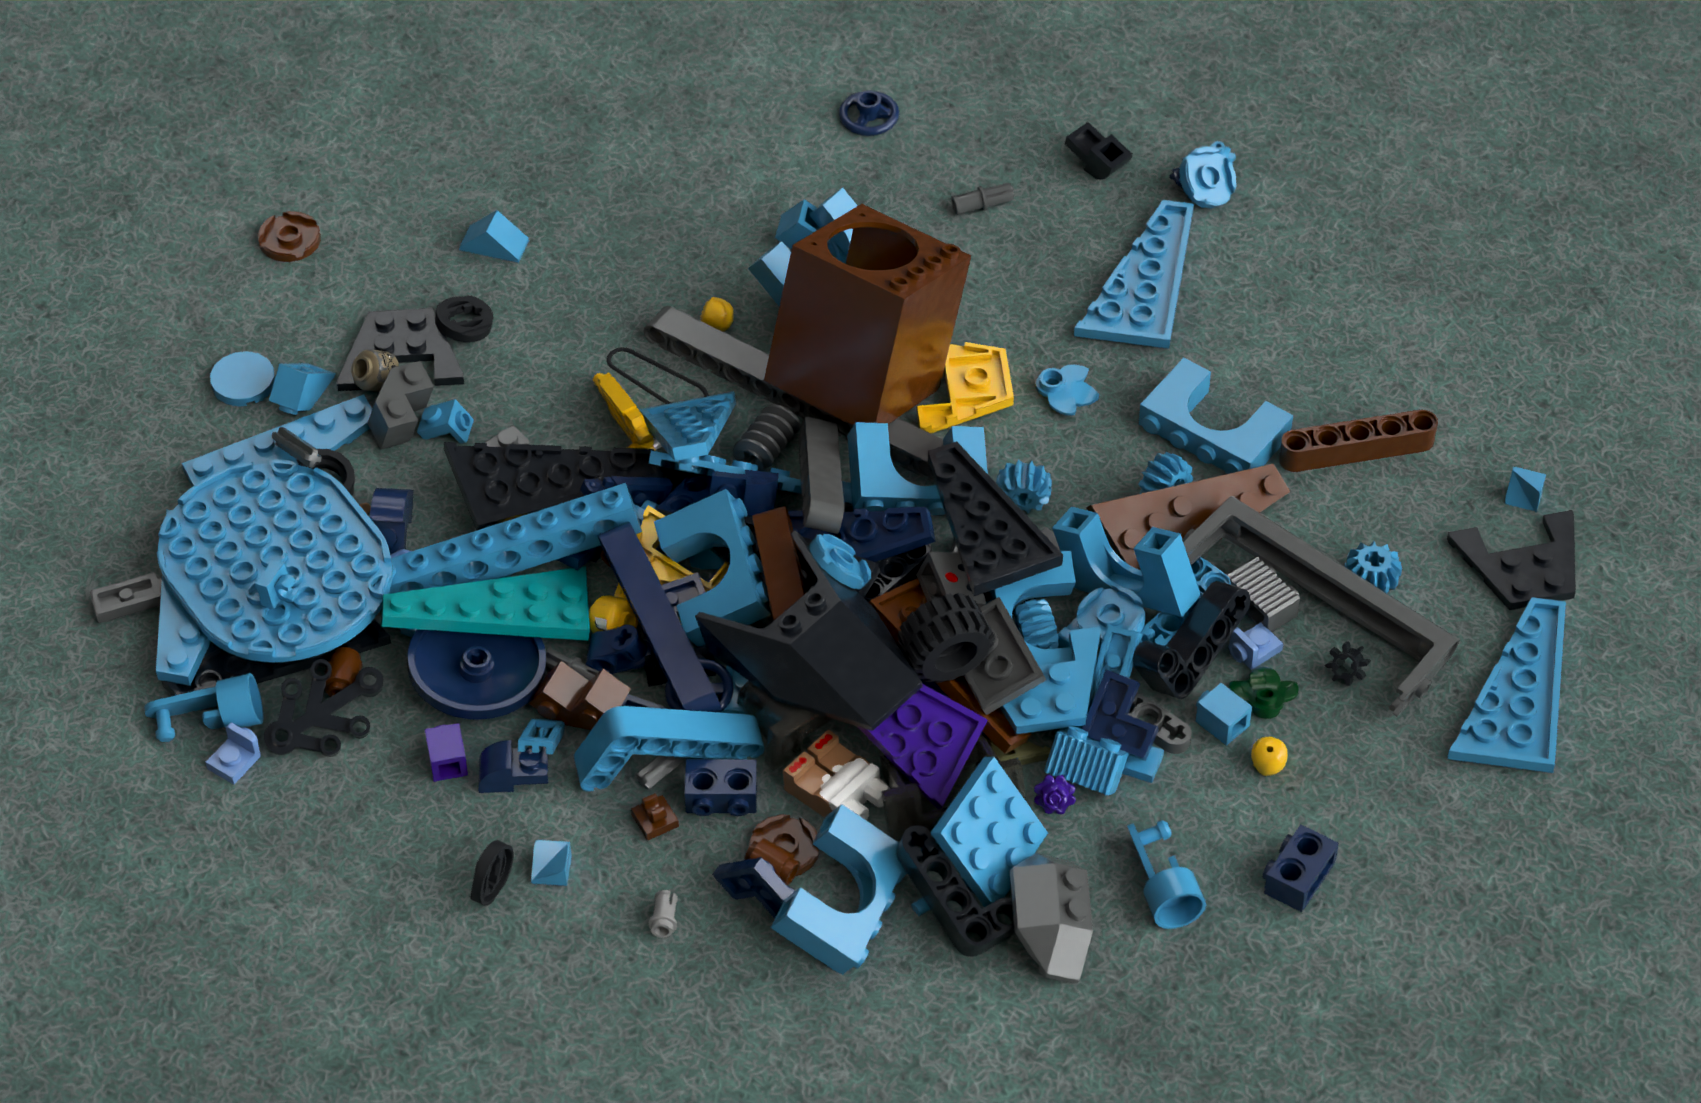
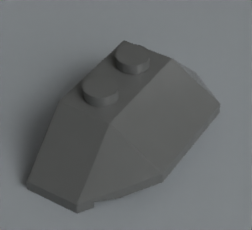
(1052, 914)

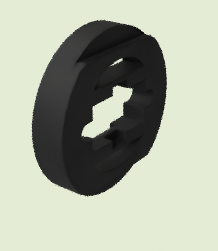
(463, 330)
(491, 872)

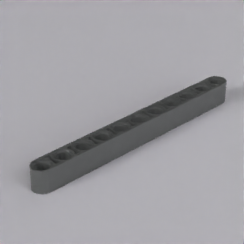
(747, 366)

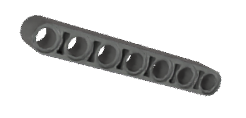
(820, 475)

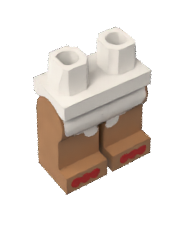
(833, 777)

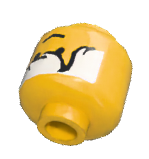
(610, 613)

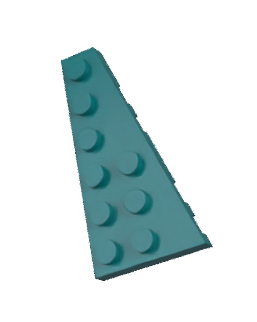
(523, 605)

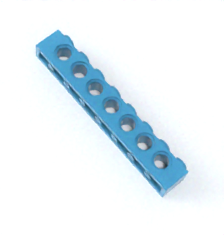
(516, 542)

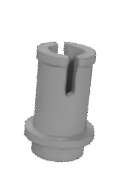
(663, 919)

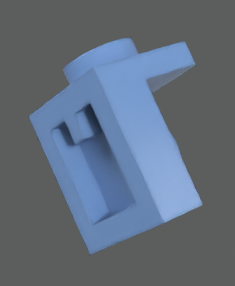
(1254, 645)
(235, 754)

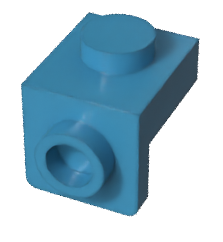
(445, 419)

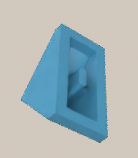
(495, 238)

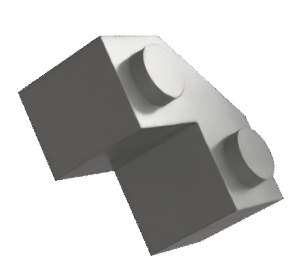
(393, 413)

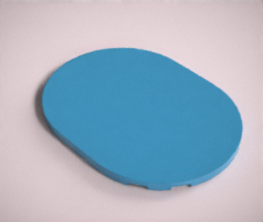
(285, 512)

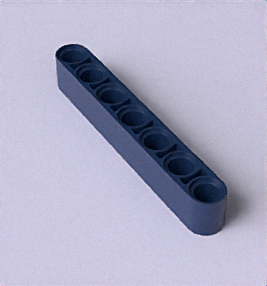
(658, 620)

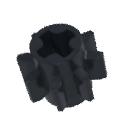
(1355, 668)

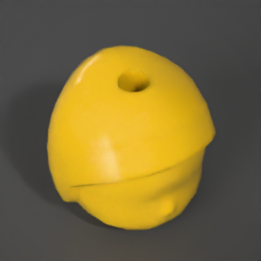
(718, 314)
(1269, 755)

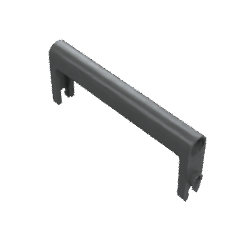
(1334, 585)

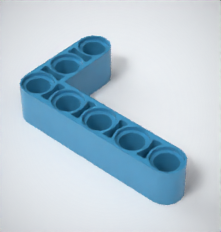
(662, 733)

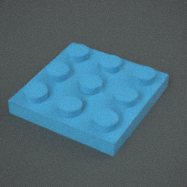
(988, 831)

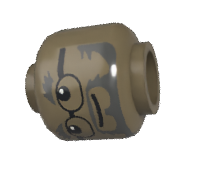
(372, 369)

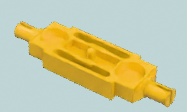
(623, 410)

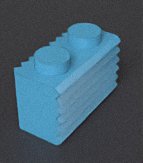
(1086, 761)

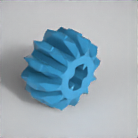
(1165, 472)
(1025, 484)
(1375, 565)
(1037, 624)

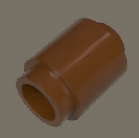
(345, 667)
(781, 859)

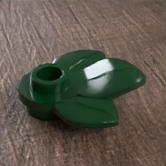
(1265, 692)

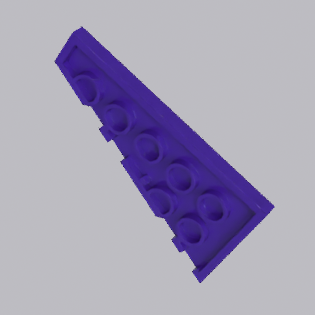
(929, 741)

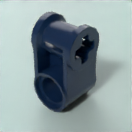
(617, 650)

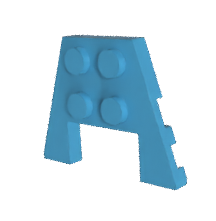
(1064, 695)

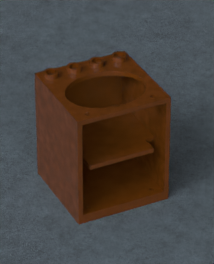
(867, 331)

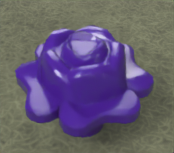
(1054, 794)

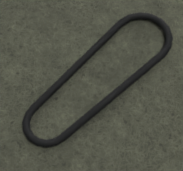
(625, 349)

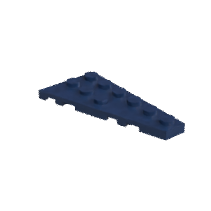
(878, 533)

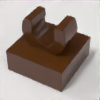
(654, 816)

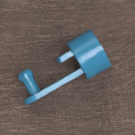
(237, 703)
(1172, 893)

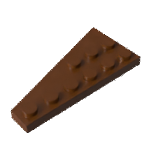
(893, 610)

